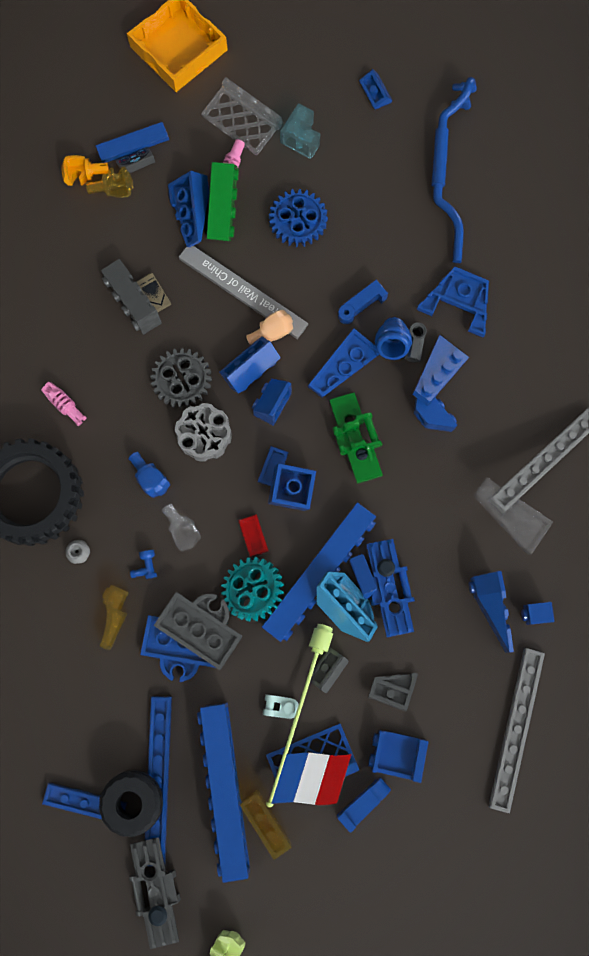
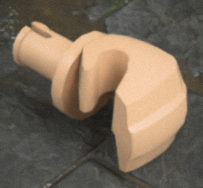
(273, 327)

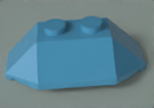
(346, 605)

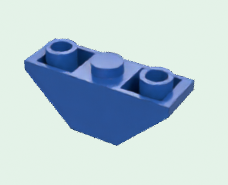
(434, 415)

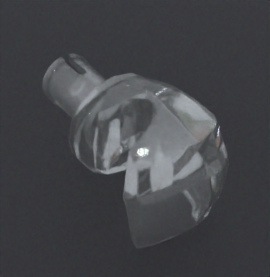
(182, 529)

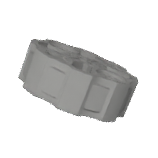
(185, 432)

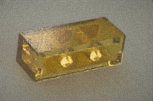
(266, 824)

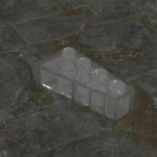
(519, 521)

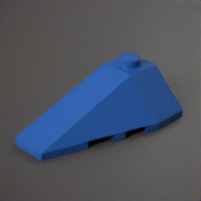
(190, 198)
(489, 594)

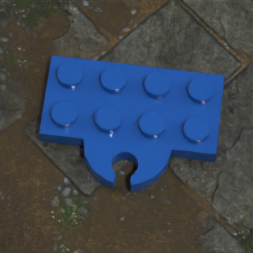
(170, 652)

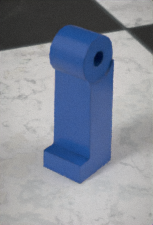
(362, 301)
(363, 804)

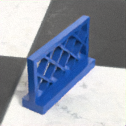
(352, 766)

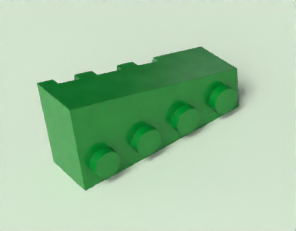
(222, 200)

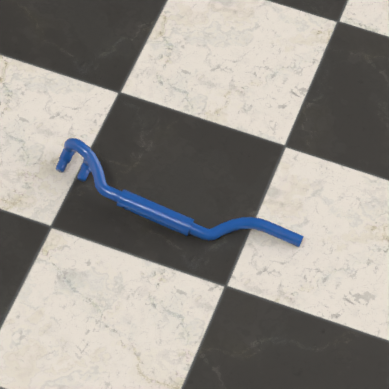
(440, 161)

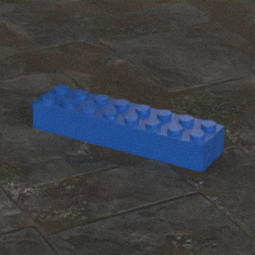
(225, 793)

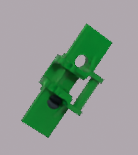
(349, 439)

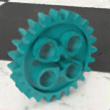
(246, 572)

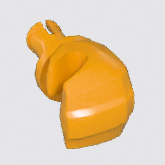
(81, 167)

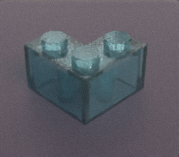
(298, 132)

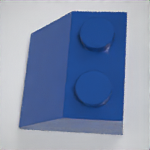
(272, 400)

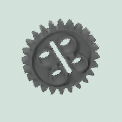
(196, 370)

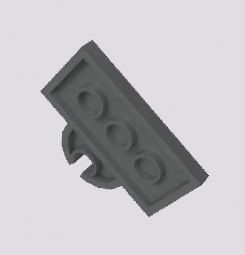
(200, 628)

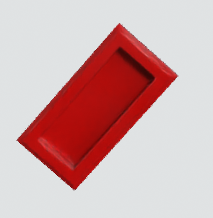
(253, 535)

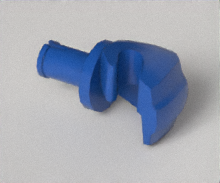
(149, 477)

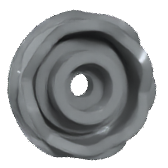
(80, 557)

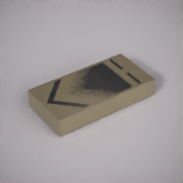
(154, 292)

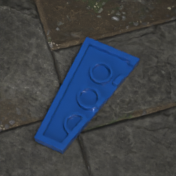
(347, 359)
(440, 368)

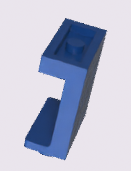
(398, 755)

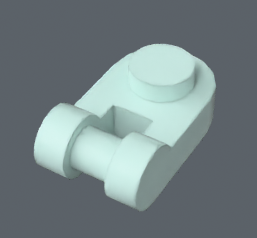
(287, 709)

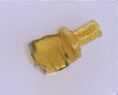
(114, 185)

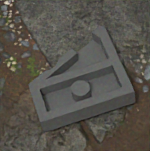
(393, 690)

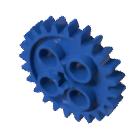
(286, 227)

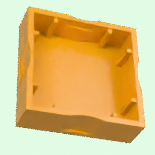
(177, 42)

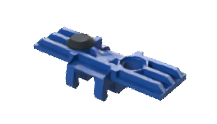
(383, 565)

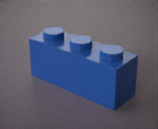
(250, 365)

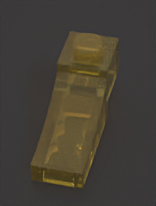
(114, 600)

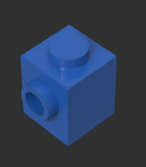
(538, 613)

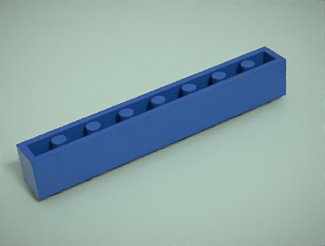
(327, 560)

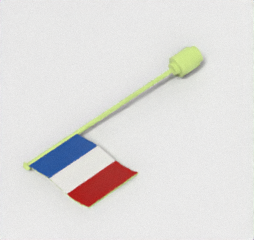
(310, 776)

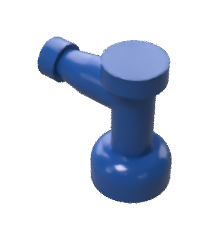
(148, 571)

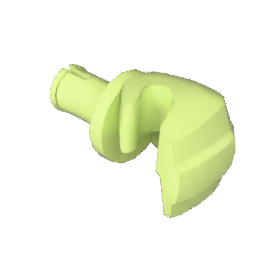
(228, 944)

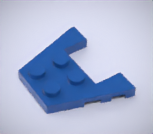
(463, 291)

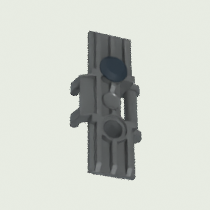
(161, 890)

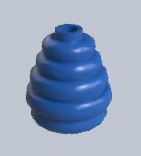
(393, 339)

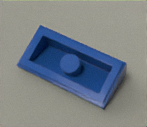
(375, 89)
(363, 575)

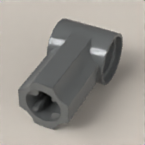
(415, 351)

